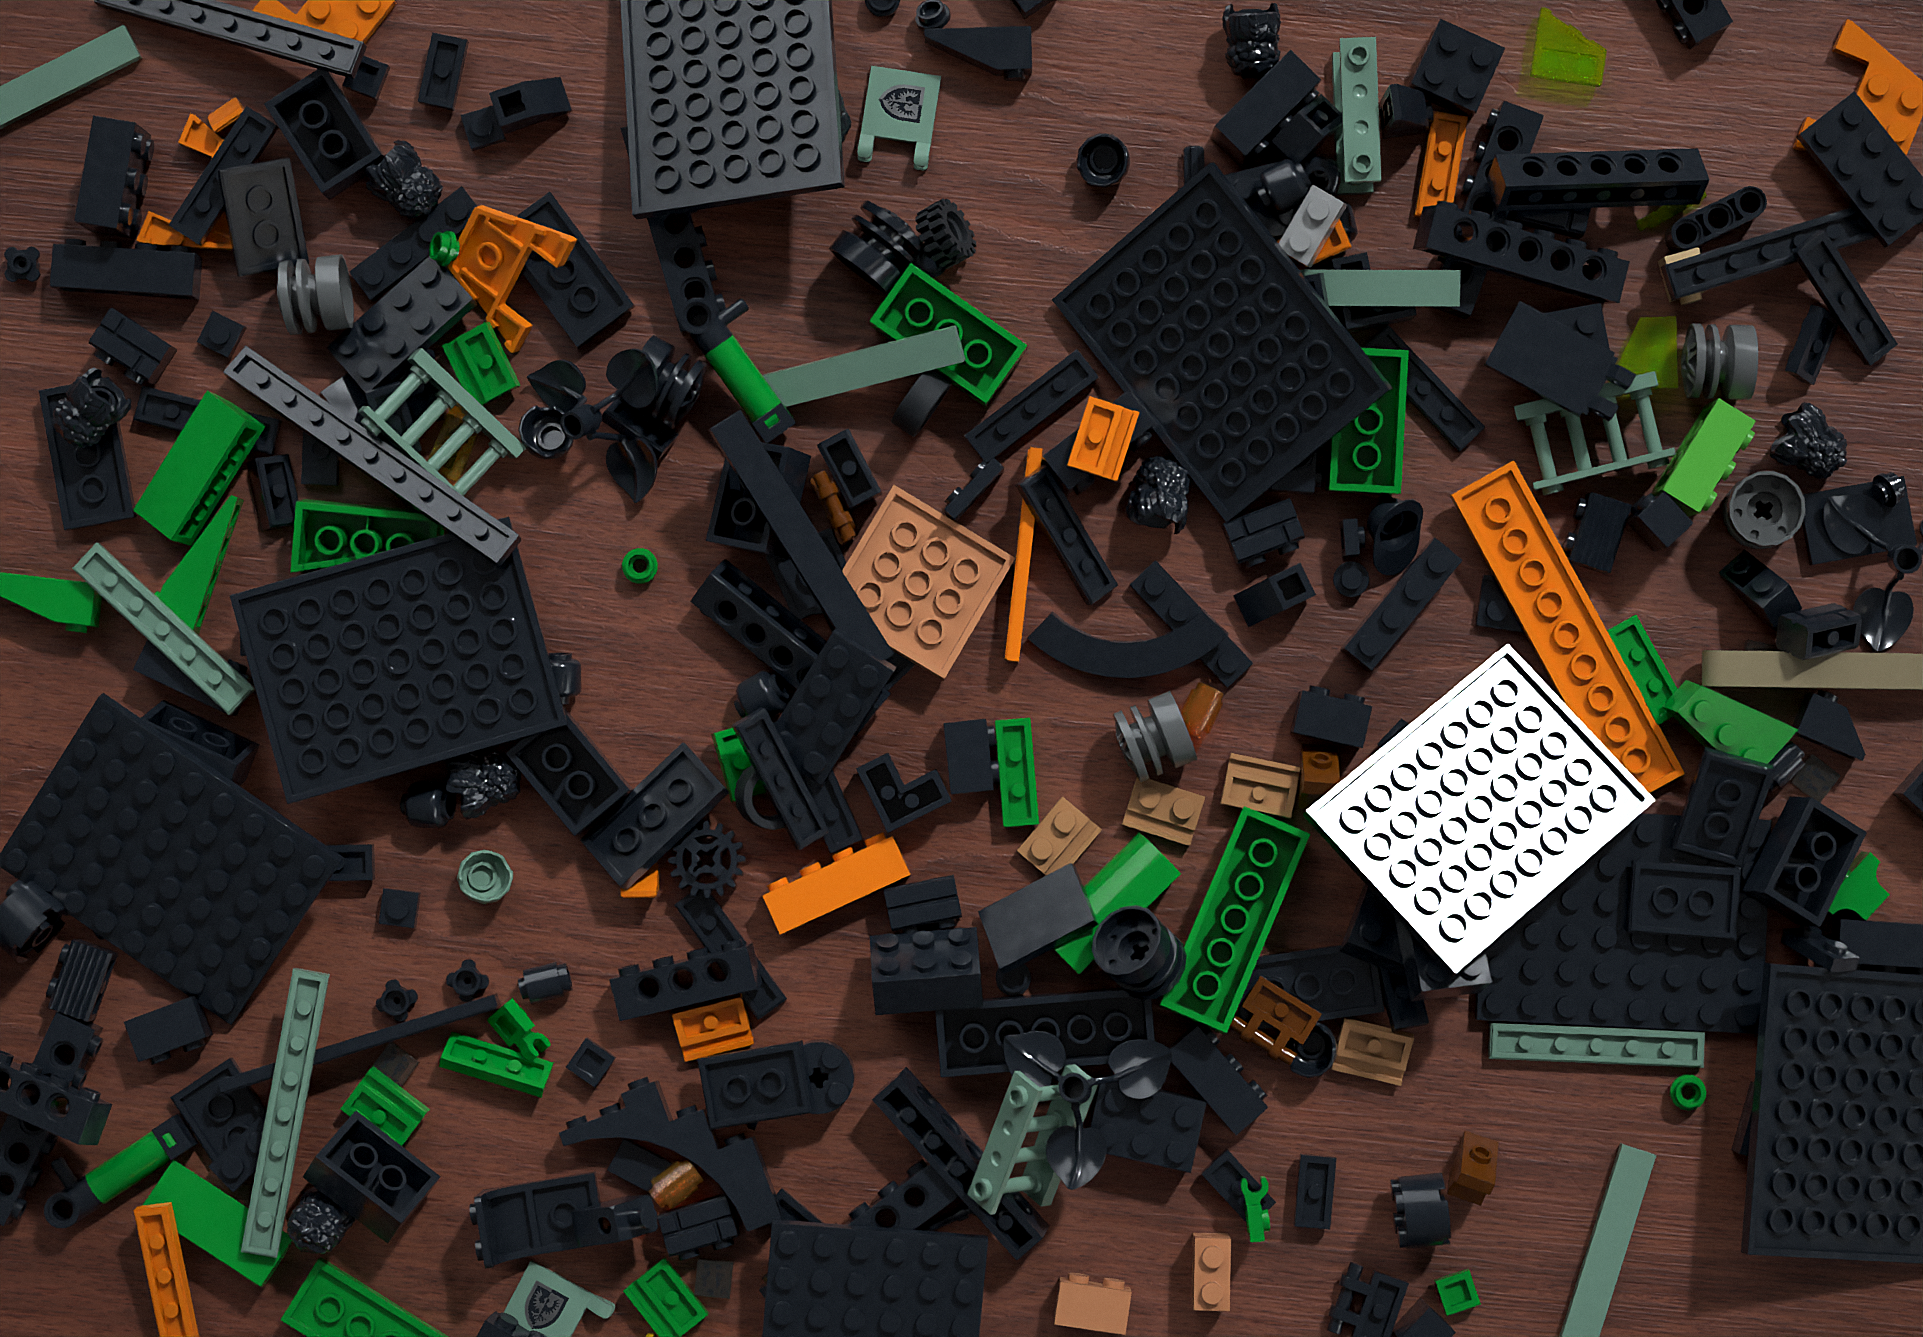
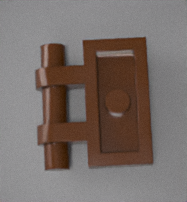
(829, 497)
(1280, 1010)

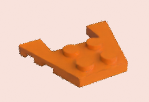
(342, 17)
(1885, 87)
(157, 229)
(492, 257)

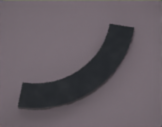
(1128, 658)

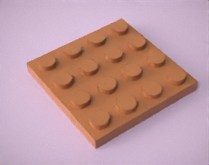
(924, 580)

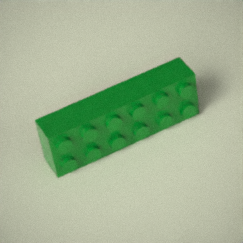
(1235, 919)

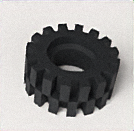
(945, 233)

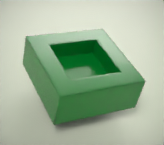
(1457, 1292)

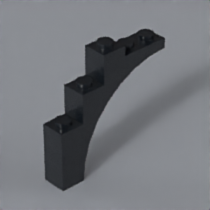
(647, 1117)

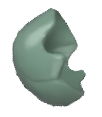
(484, 876)

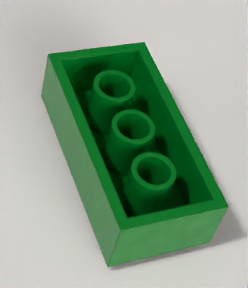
(924, 305)
(1370, 449)

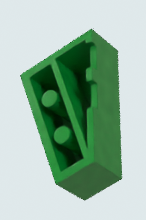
(1727, 724)

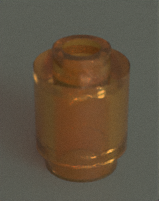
(1201, 709)
(675, 1183)

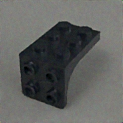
(530, 1217)

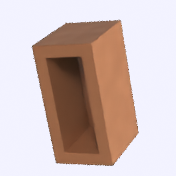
(1211, 1271)
(1092, 1304)

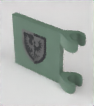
(901, 109)
(553, 1303)

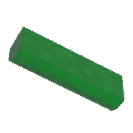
(198, 468)
(1128, 879)
(213, 1221)

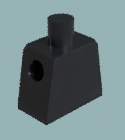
(628, 1219)

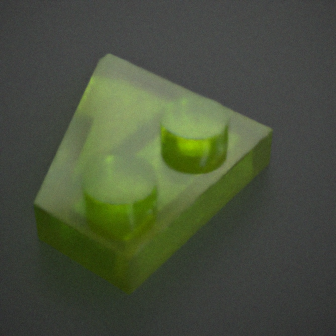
(1565, 54)
(1653, 349)

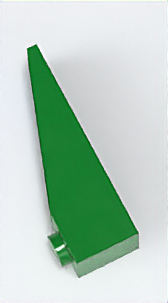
(194, 579)
(55, 599)

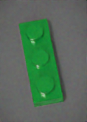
(1644, 665)
(1016, 772)
(495, 1064)

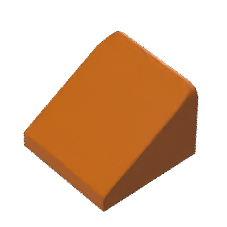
(225, 117)
(646, 886)

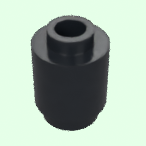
(1787, 765)
(545, 982)

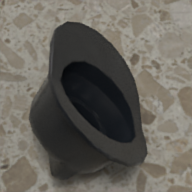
(1395, 532)

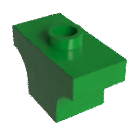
(1860, 889)

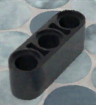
(1729, 210)

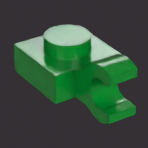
(514, 1027)
(1256, 1218)

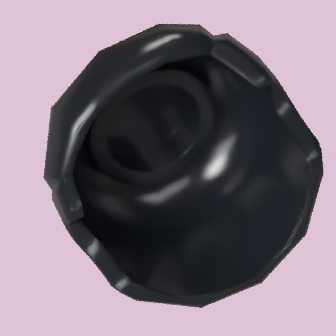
(1103, 160)
(542, 433)
(1316, 1053)

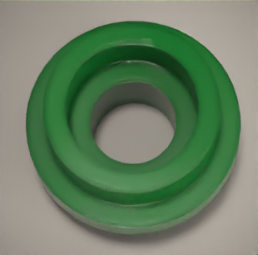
(444, 248)
(628, 565)
(1695, 1100)

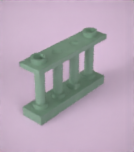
(1357, 99)
(450, 394)
(1535, 414)
(1007, 1137)

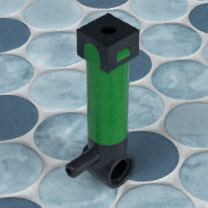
(736, 368)
(119, 1172)

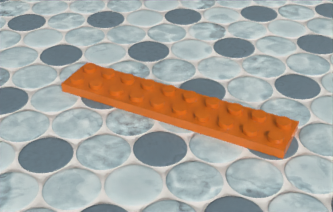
(1563, 623)

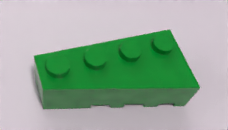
(344, 532)

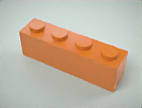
(836, 884)

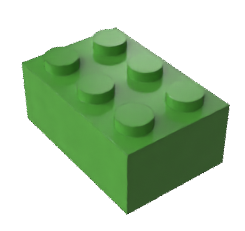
(1705, 456)

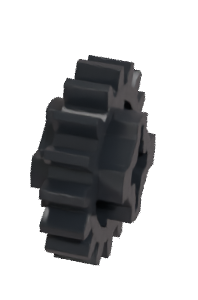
(718, 847)

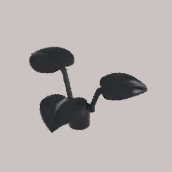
(636, 379)
(1850, 525)
(1079, 1152)

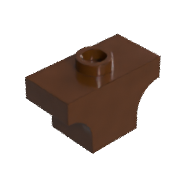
(1317, 773)
(1474, 1168)

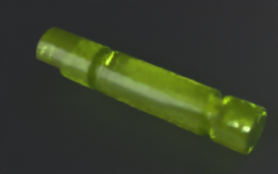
(1661, 214)

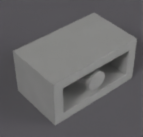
(1312, 225)

